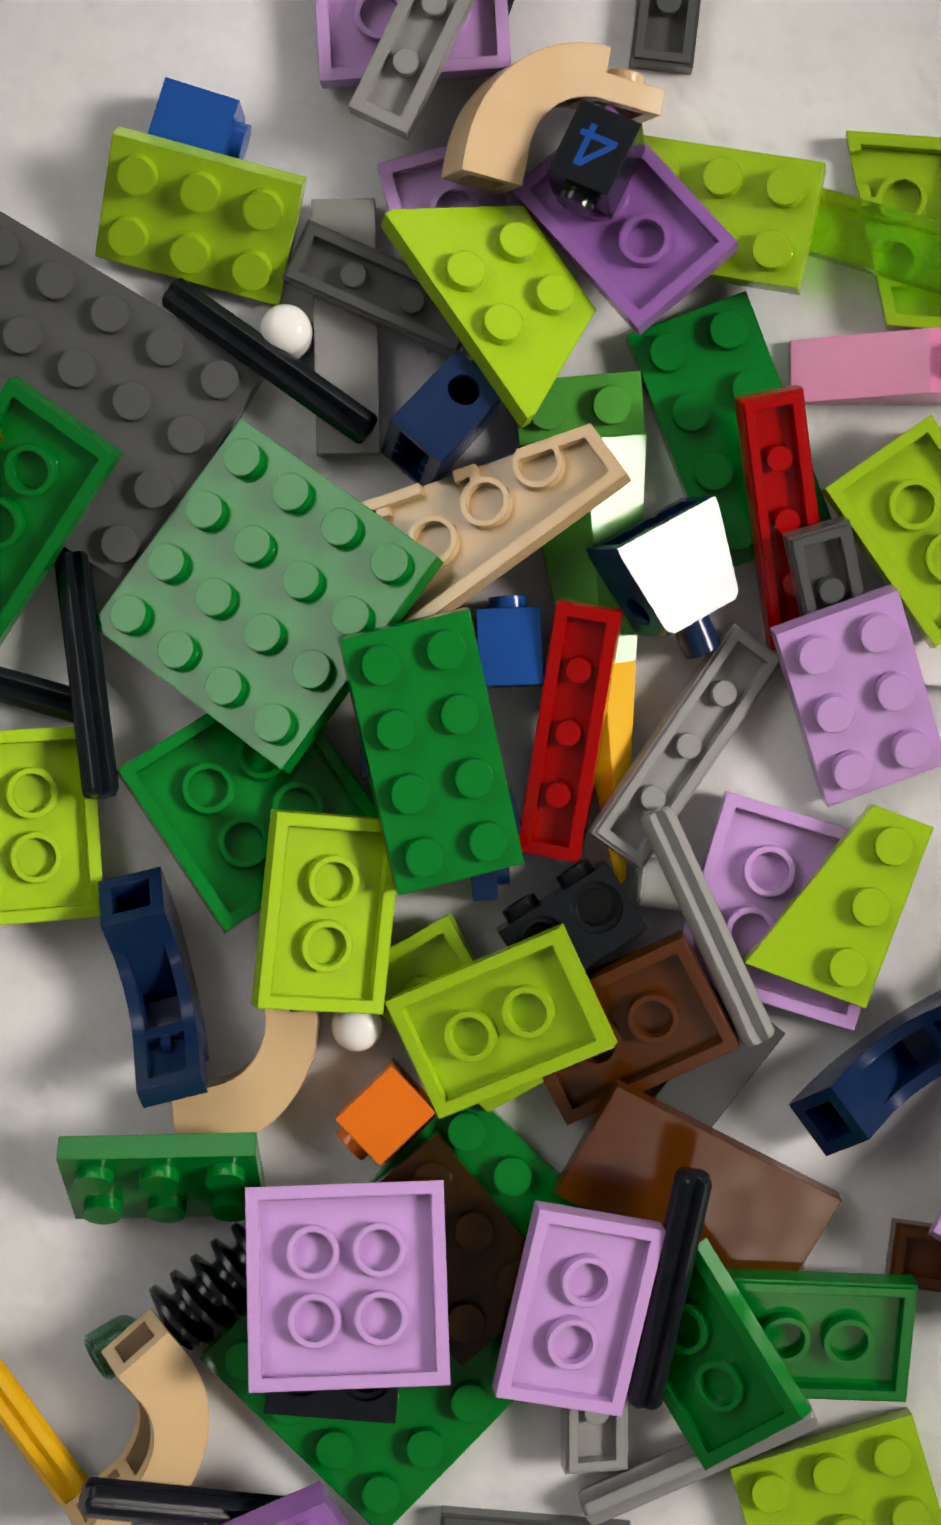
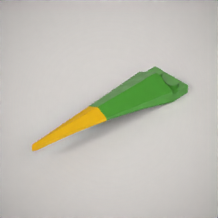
(617, 413)

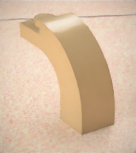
(499, 119)
(262, 1088)
(170, 1410)

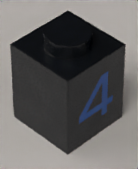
(595, 160)

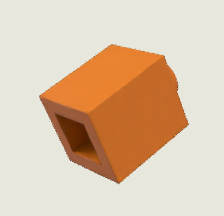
(383, 1114)

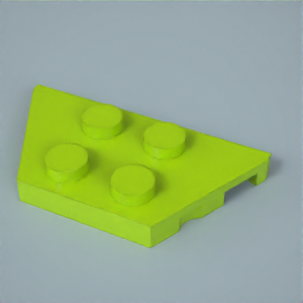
(497, 292)

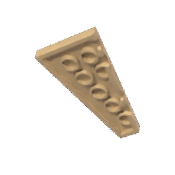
(500, 511)

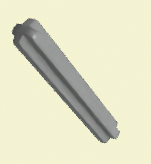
(707, 926)
(668, 1474)

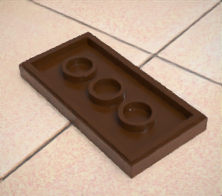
(757, 1206)

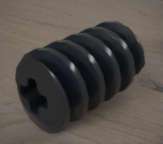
(208, 1297)

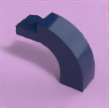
(157, 986)
(873, 1078)

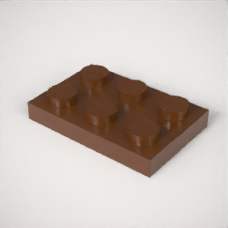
(662, 1021)

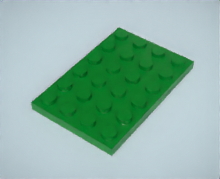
(391, 1465)

